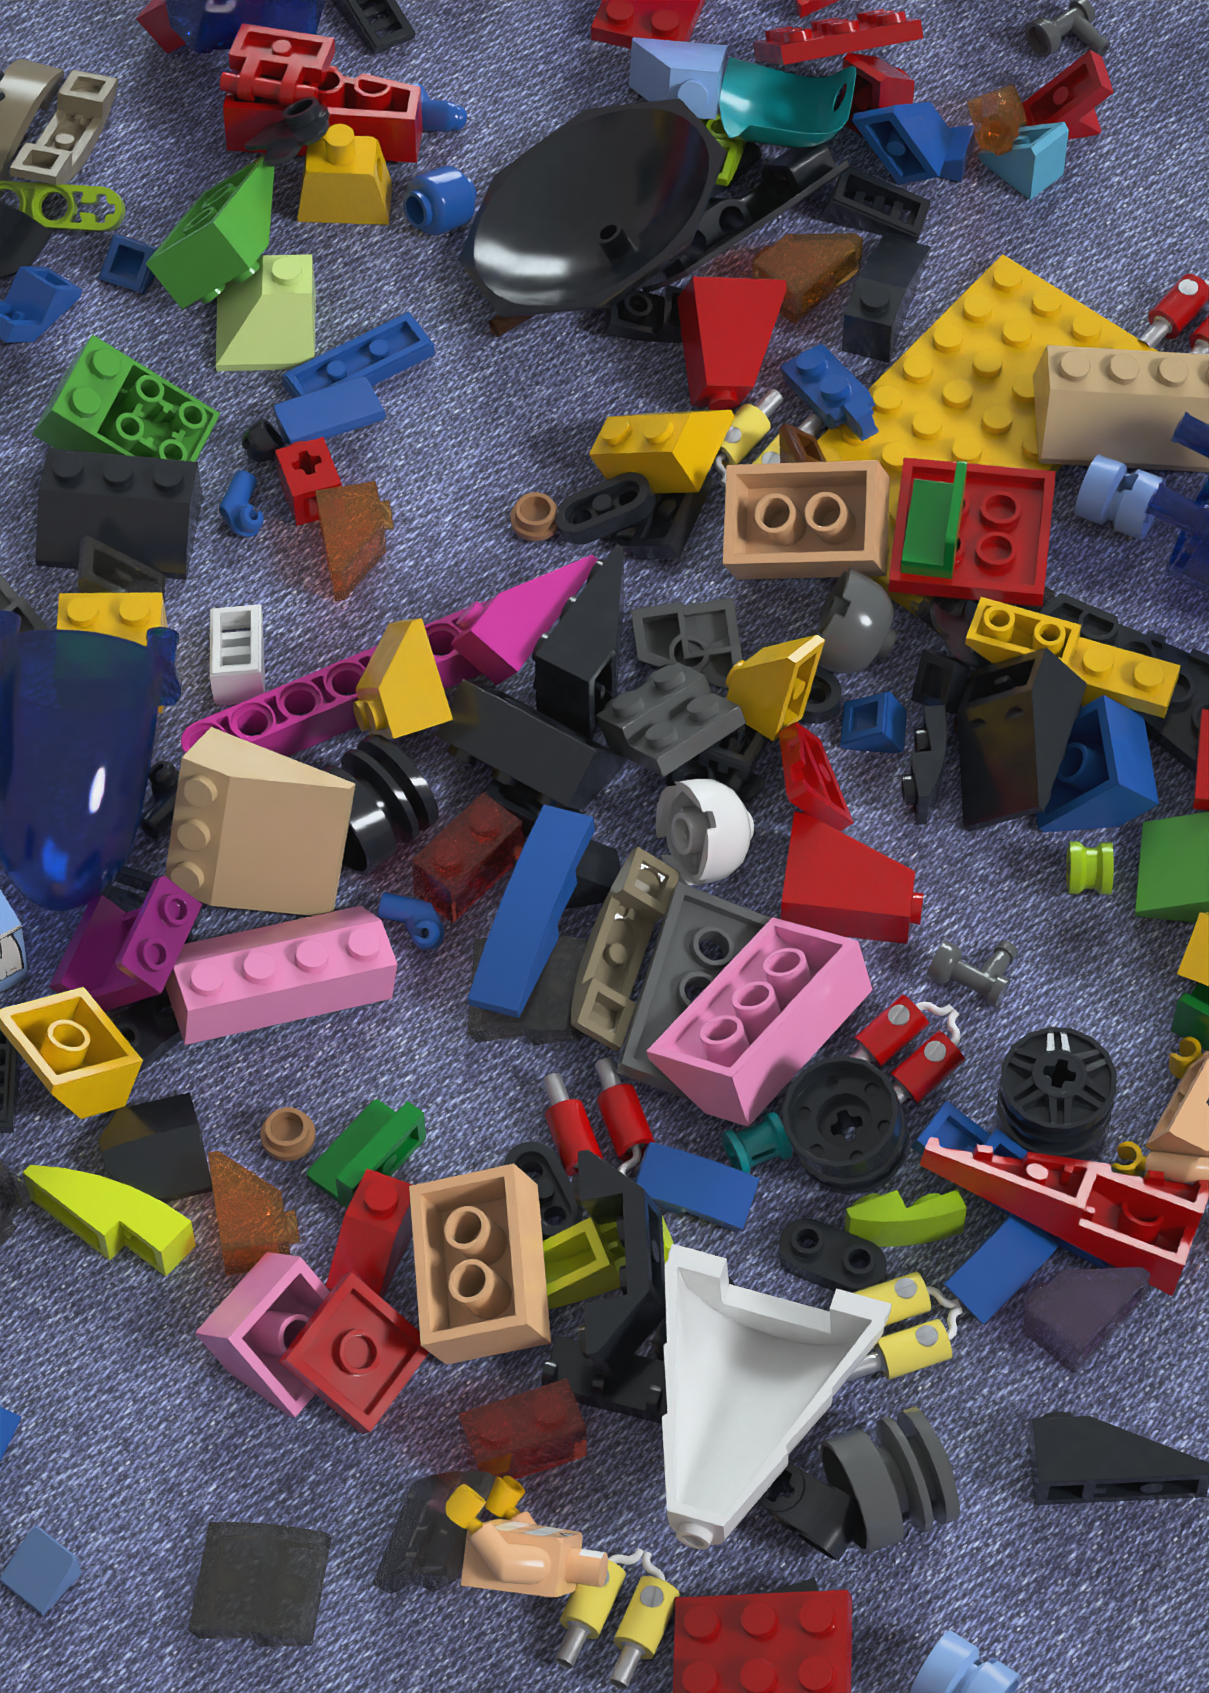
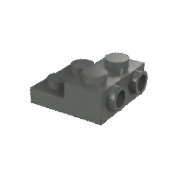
(668, 719)

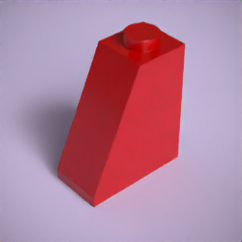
(726, 335)
(846, 886)

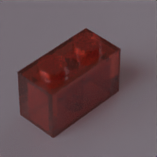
(467, 857)
(524, 1432)

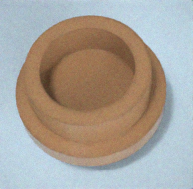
(534, 517)
(287, 1134)

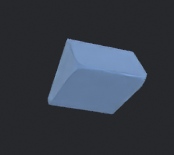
(40, 1571)

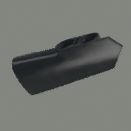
(785, 183)

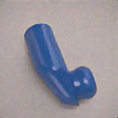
(236, 507)

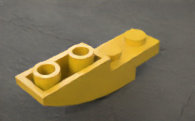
(1122, 675)

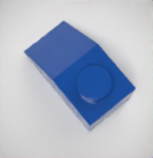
(907, 139)

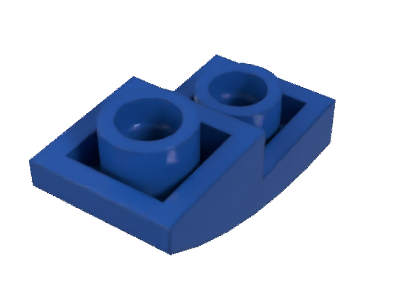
(696, 1186)
(1000, 1266)

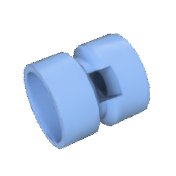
(1117, 496)
(956, 1668)

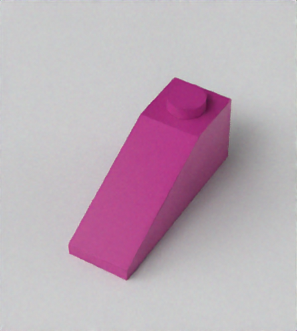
(507, 627)

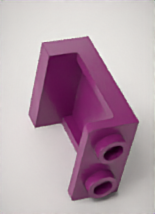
(129, 953)

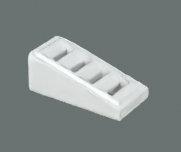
(236, 657)

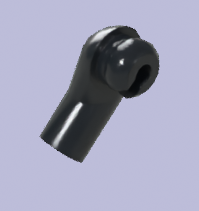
(164, 791)

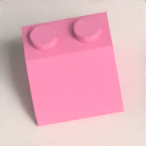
(261, 1322)

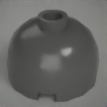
(855, 624)

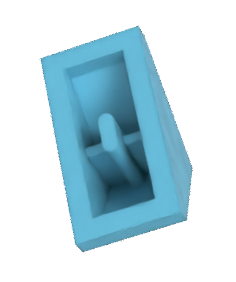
(1035, 158)

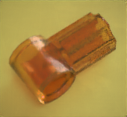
(997, 118)

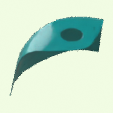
(782, 107)

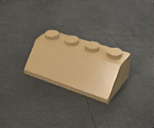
(1119, 406)

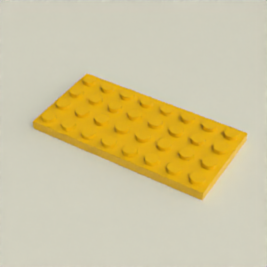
(970, 382)

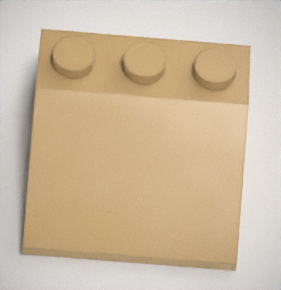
(257, 828)

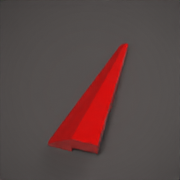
(1084, 1203)

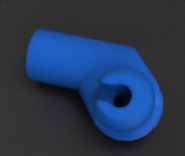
(441, 114)
(417, 915)

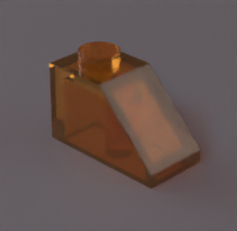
(811, 266)
(352, 532)
(248, 1215)

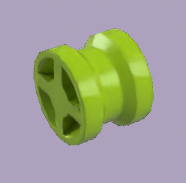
(1089, 868)

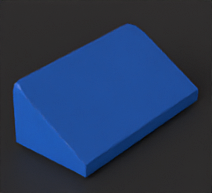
(329, 411)

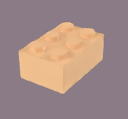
(806, 519)
(479, 1264)

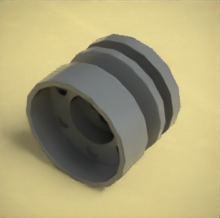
(901, 1476)

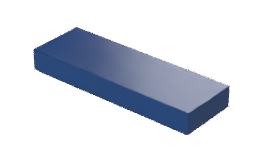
(371, 355)

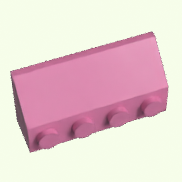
(281, 974)
(762, 1019)

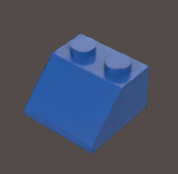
(1104, 772)

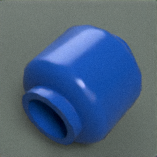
(439, 200)

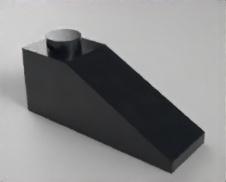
(883, 298)
(1098, 1462)

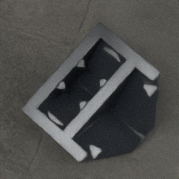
(157, 1149)

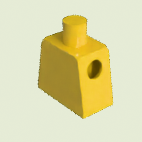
(345, 180)

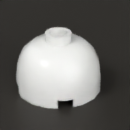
(703, 830)

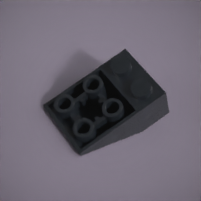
(582, 654)
(1014, 735)

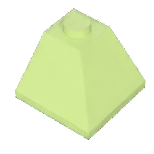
(268, 316)

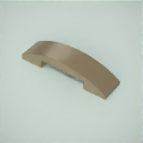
(26, 89)
(71, 133)
(618, 947)

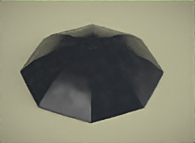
(593, 209)

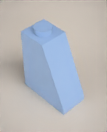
(679, 71)

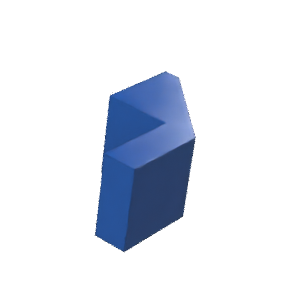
(34, 303)

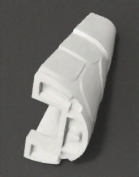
(745, 1387)

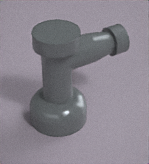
(1045, 34)
(987, 981)

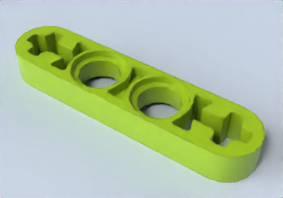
(32, 195)

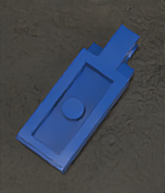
(831, 391)

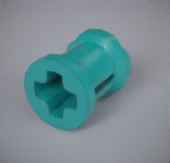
(757, 1143)

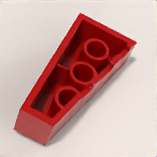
(366, 104)

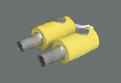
(750, 427)
(914, 1346)
(640, 1627)

